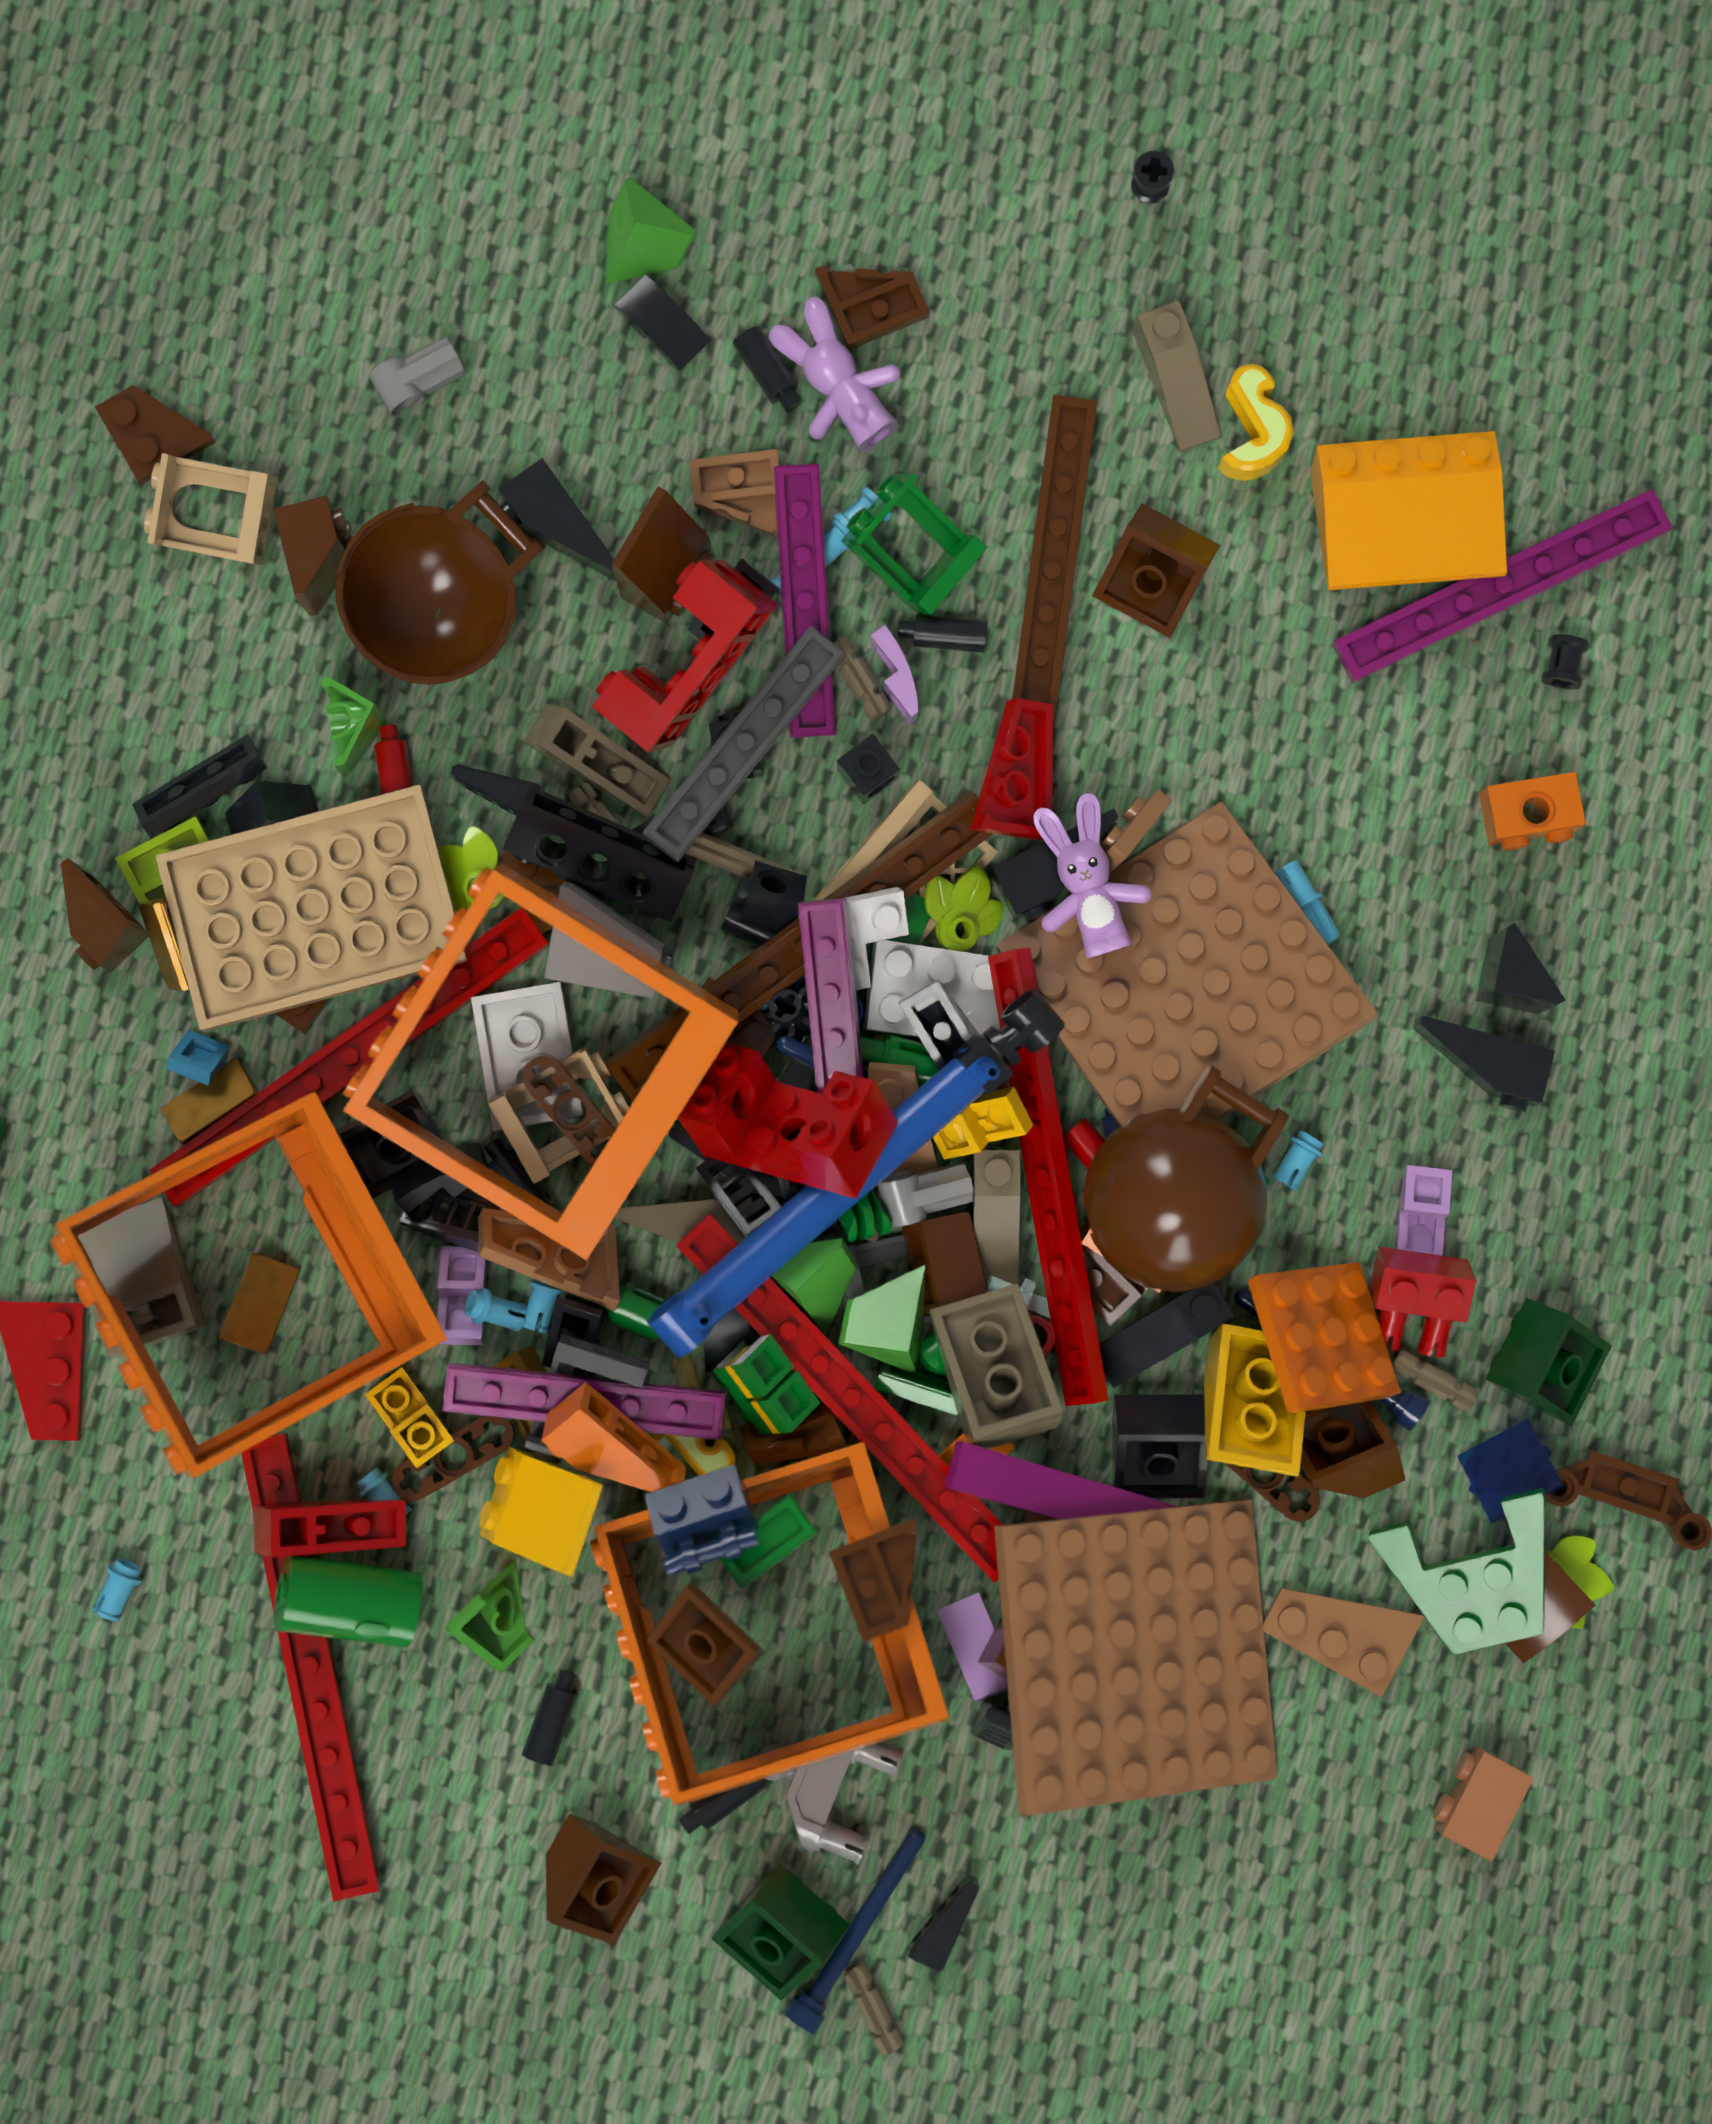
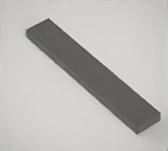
(743, 744)

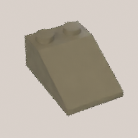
(996, 1368)

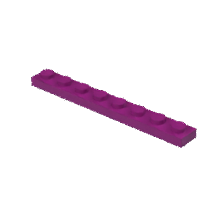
(1479, 599)

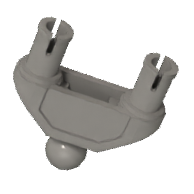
(815, 1790)

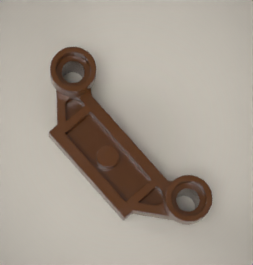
(1635, 1491)

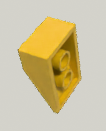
(1246, 1407)
(539, 1510)

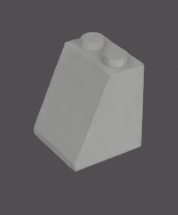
(579, 965)

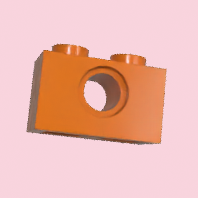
(1553, 795)

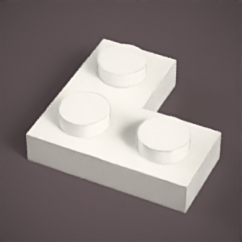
(872, 919)

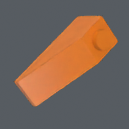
(607, 1443)

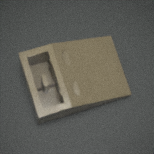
(146, 1269)

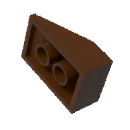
(657, 554)

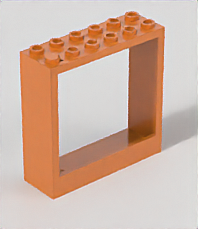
(642, 1126)

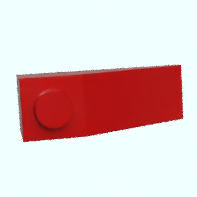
(328, 1526)

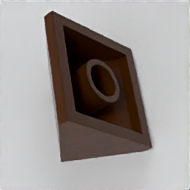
(704, 1644)

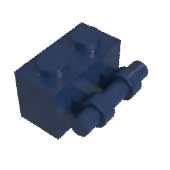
(703, 1520)

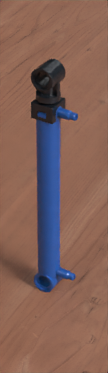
(976, 1068)

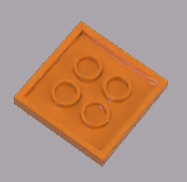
(1323, 1337)

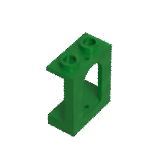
(959, 554)

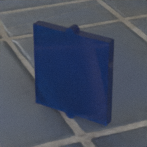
(1508, 1466)

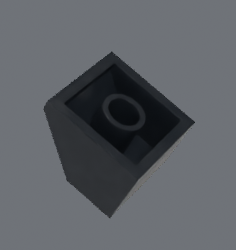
(1159, 1445)

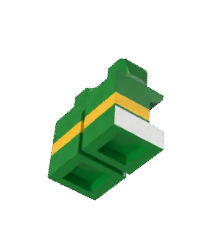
(765, 1387)

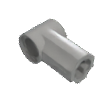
(409, 380)
(912, 1195)

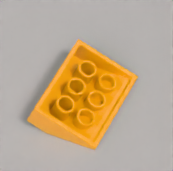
(1410, 510)

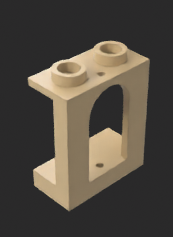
(167, 531)
(541, 1161)

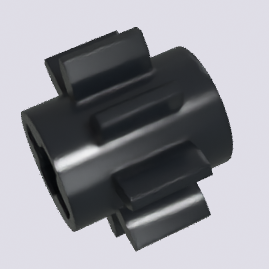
(780, 1012)

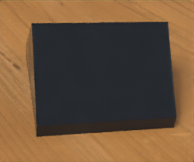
(1515, 975)
(377, 1156)

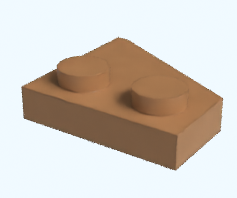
(1139, 817)

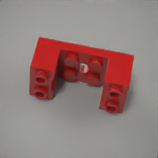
(660, 712)
(747, 1116)

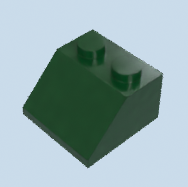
(1548, 1361)
(781, 1931)

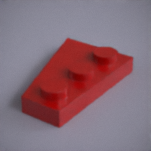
(1018, 771)
(47, 1364)

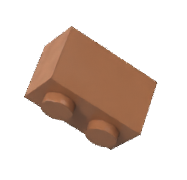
(1481, 1802)

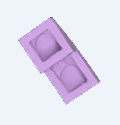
(900, 685)
(1423, 1209)
(458, 1275)
(968, 1633)

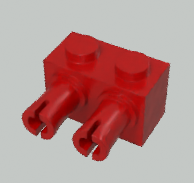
(1422, 1286)

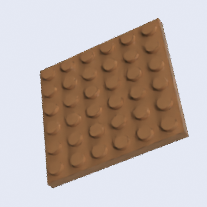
(1213, 977)
(1134, 1655)

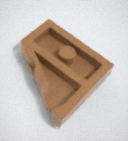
(737, 488)

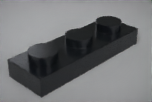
(199, 786)

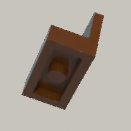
(949, 1256)

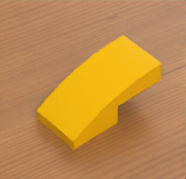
(984, 1121)

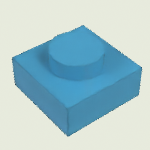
(198, 1057)

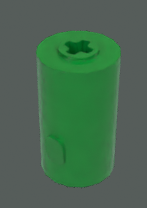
(347, 1601)

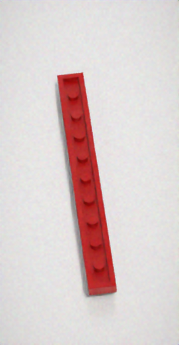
(335, 1064)
(1052, 1200)
(856, 1404)
(317, 1704)

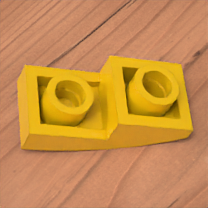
(409, 1417)

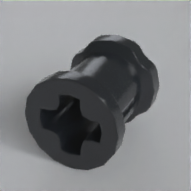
(1157, 163)
(1565, 661)

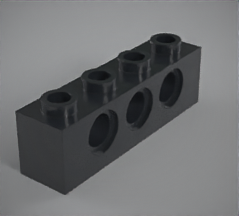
(589, 834)

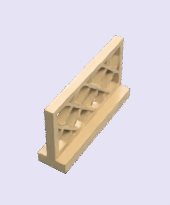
(890, 832)

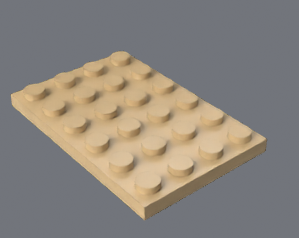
(308, 907)

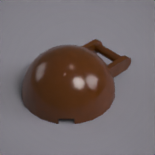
(423, 560)
(1180, 1192)

